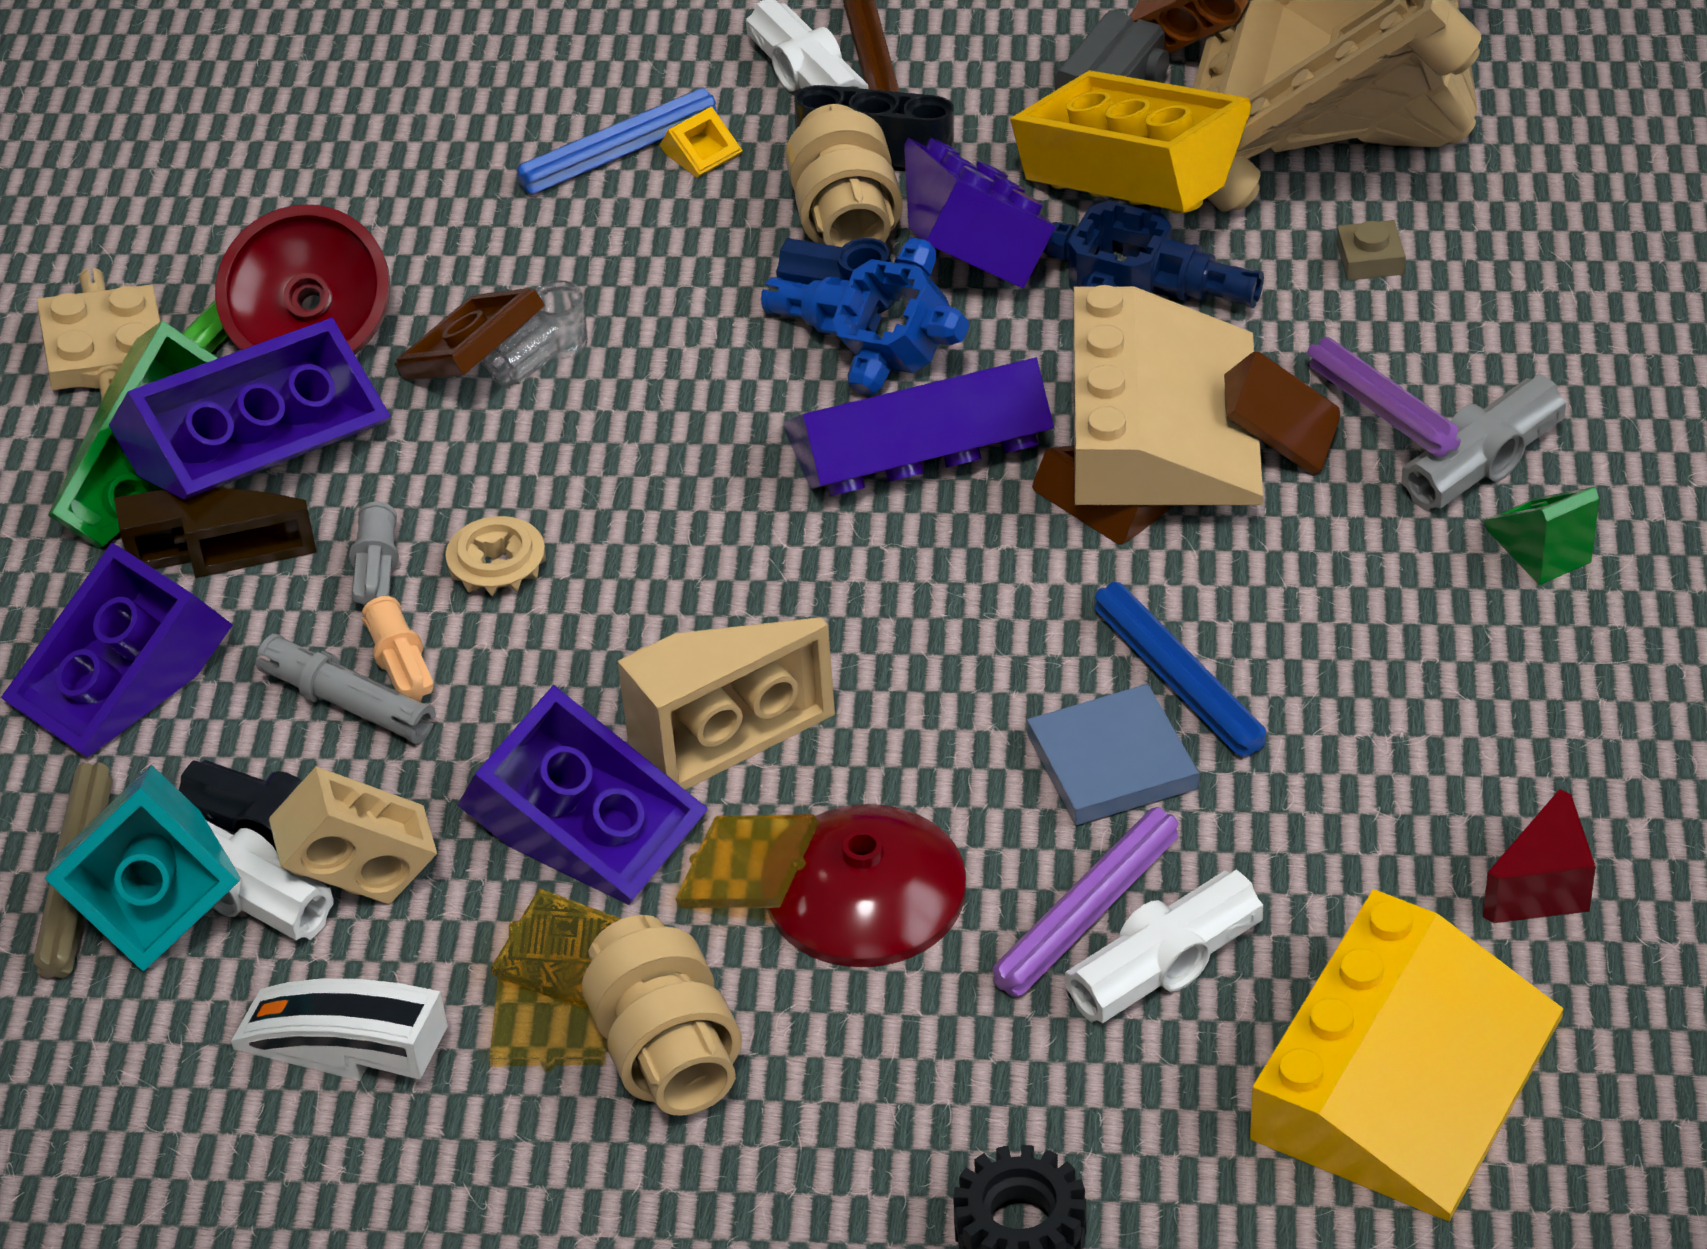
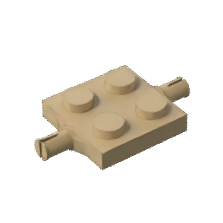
(93, 330)

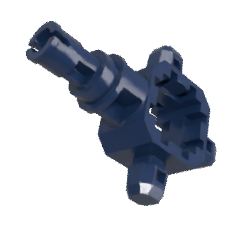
(1152, 259)

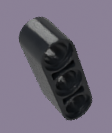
(897, 113)

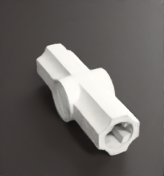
(797, 52)
(269, 892)
(1163, 946)

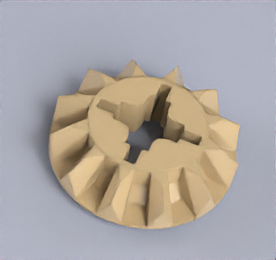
(490, 539)

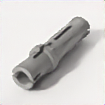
(325, 679)

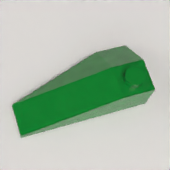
(100, 466)

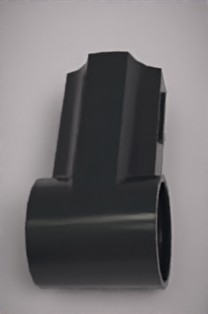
(235, 798)

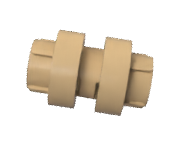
(843, 177)
(661, 1015)

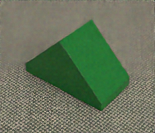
(1549, 532)

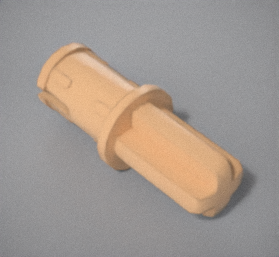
(397, 647)

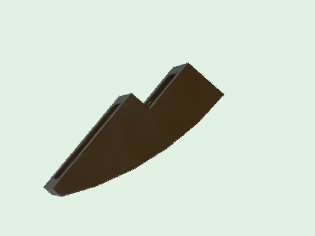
(214, 529)

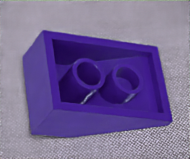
(115, 653)
(581, 800)

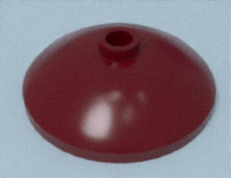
(296, 256)
(872, 888)

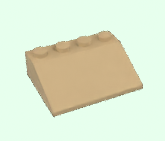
(1155, 404)

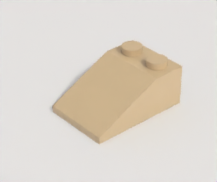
(725, 694)

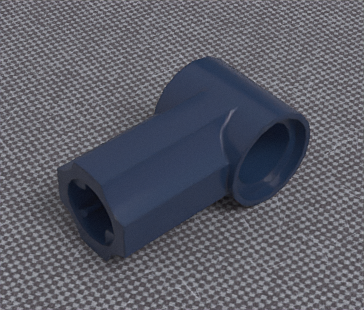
(812, 261)

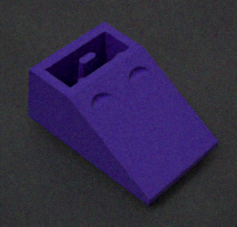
(973, 212)

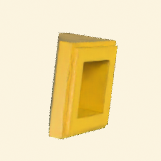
(700, 143)

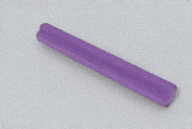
(1384, 397)
(1085, 902)

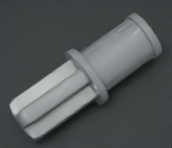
(373, 552)

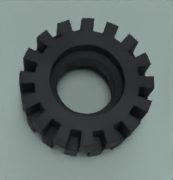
(1020, 1181)

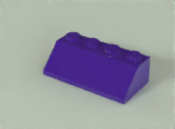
(247, 411)
(921, 424)

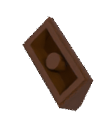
(1281, 411)
(1116, 522)

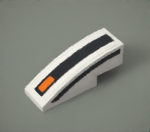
(345, 1026)

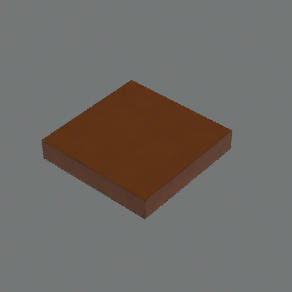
(468, 334)

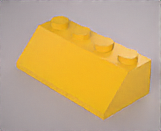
(1132, 140)

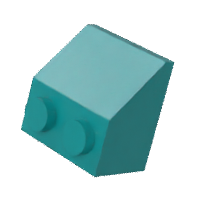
(144, 869)

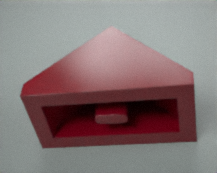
(1544, 869)

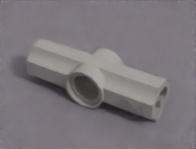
(1490, 443)

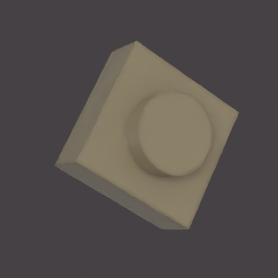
(1371, 250)

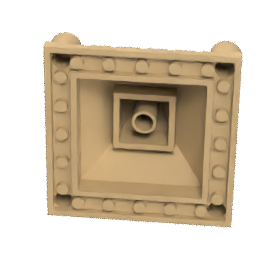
(1342, 74)

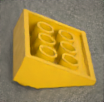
(1403, 1058)

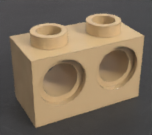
(352, 836)

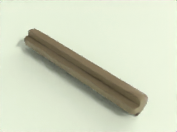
(61, 920)

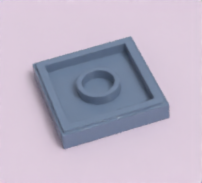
(1112, 754)

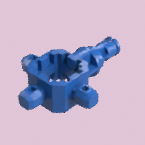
(852, 308)

